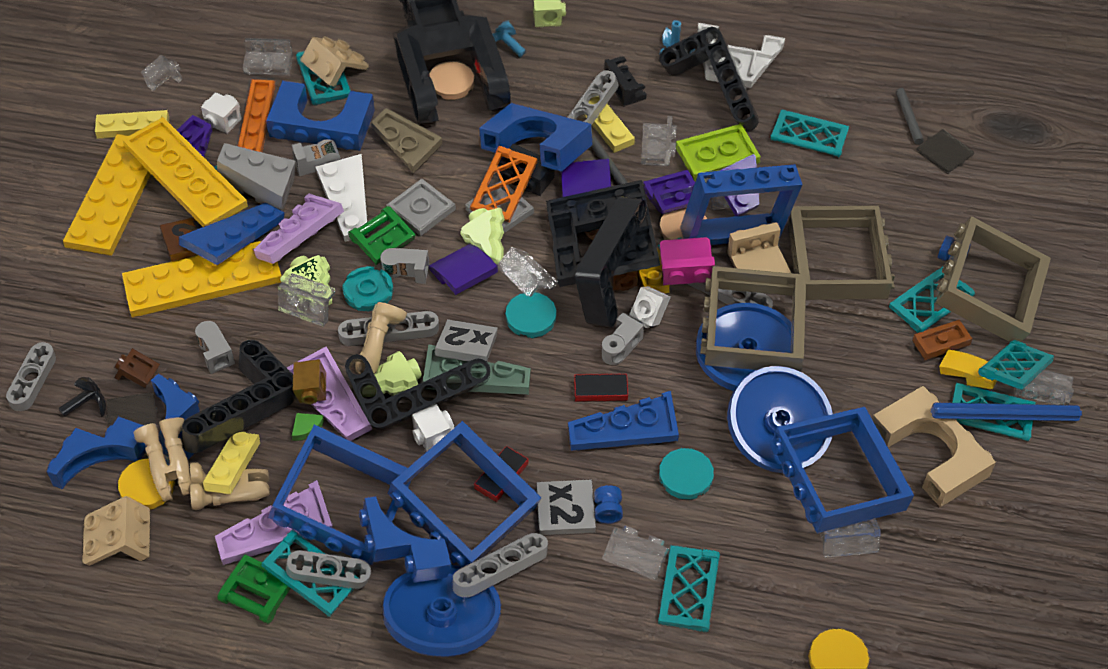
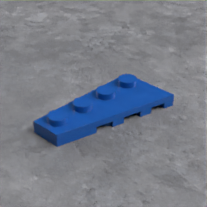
(228, 236)
(632, 425)

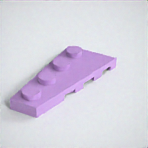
(303, 223)
(340, 404)
(262, 534)

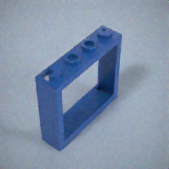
(739, 182)
(876, 451)
(346, 453)
(493, 466)

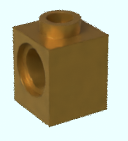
(309, 381)

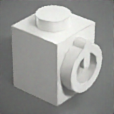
(221, 112)
(649, 306)
(431, 426)

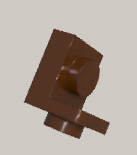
(136, 368)

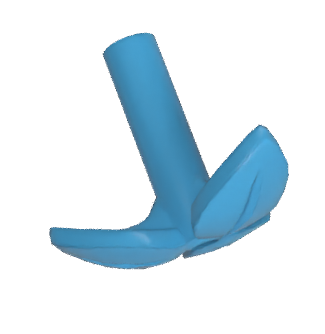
(504, 33)
(672, 36)

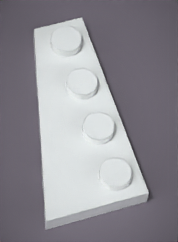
(345, 184)

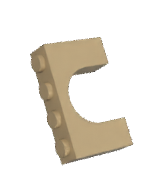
(969, 461)

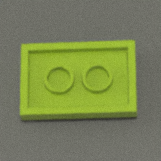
(716, 150)

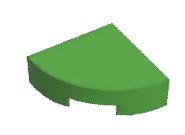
(304, 424)

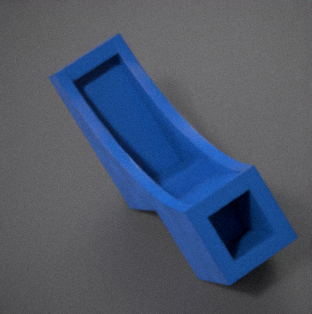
(177, 405)
(86, 449)
(423, 557)

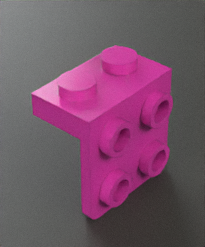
(686, 260)

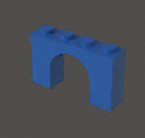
(345, 129)
(564, 141)

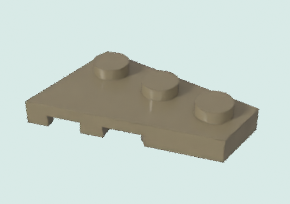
(407, 140)

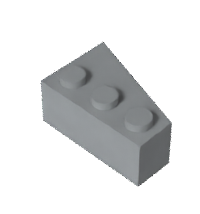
(258, 174)

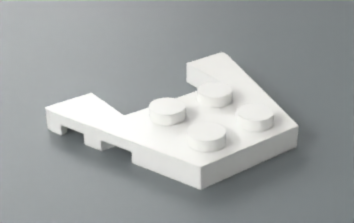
(748, 61)

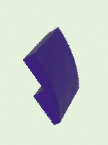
(585, 176)
(670, 191)
(463, 268)

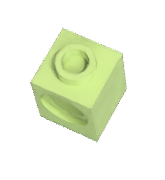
(548, 12)

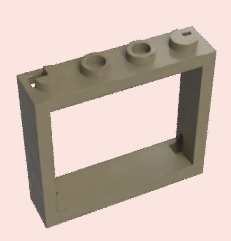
(841, 217)
(759, 282)
(978, 311)

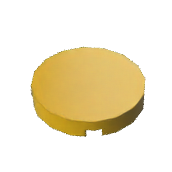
(139, 485)
(838, 651)

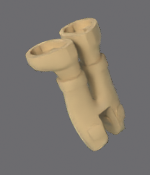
(381, 316)
(159, 469)
(250, 487)

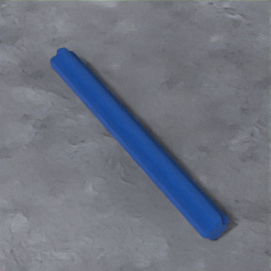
(990, 411)

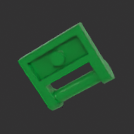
(393, 235)
(256, 579)

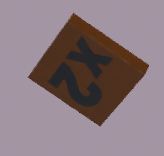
(171, 233)

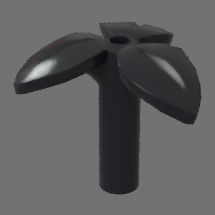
(91, 391)

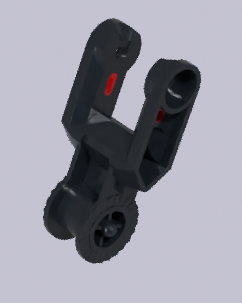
(443, 30)

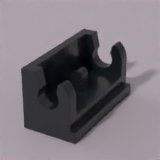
(628, 89)

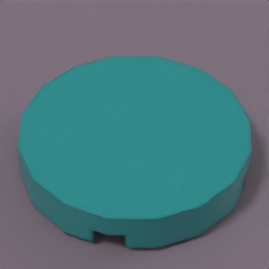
(367, 287)
(531, 315)
(686, 473)

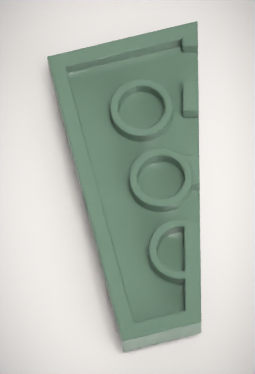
(503, 377)

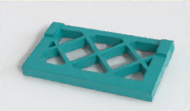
(329, 94)
(803, 121)
(909, 315)
(1020, 351)
(983, 395)
(308, 593)
(684, 619)

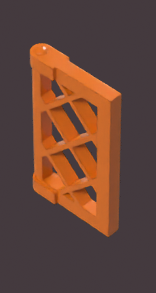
(493, 169)

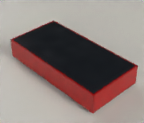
(601, 387)
(488, 487)

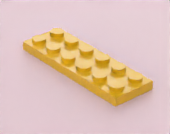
(184, 173)
(108, 202)
(196, 280)

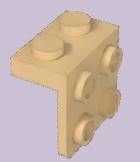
(330, 58)
(757, 249)
(117, 528)

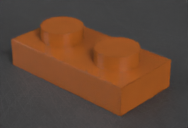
(941, 338)

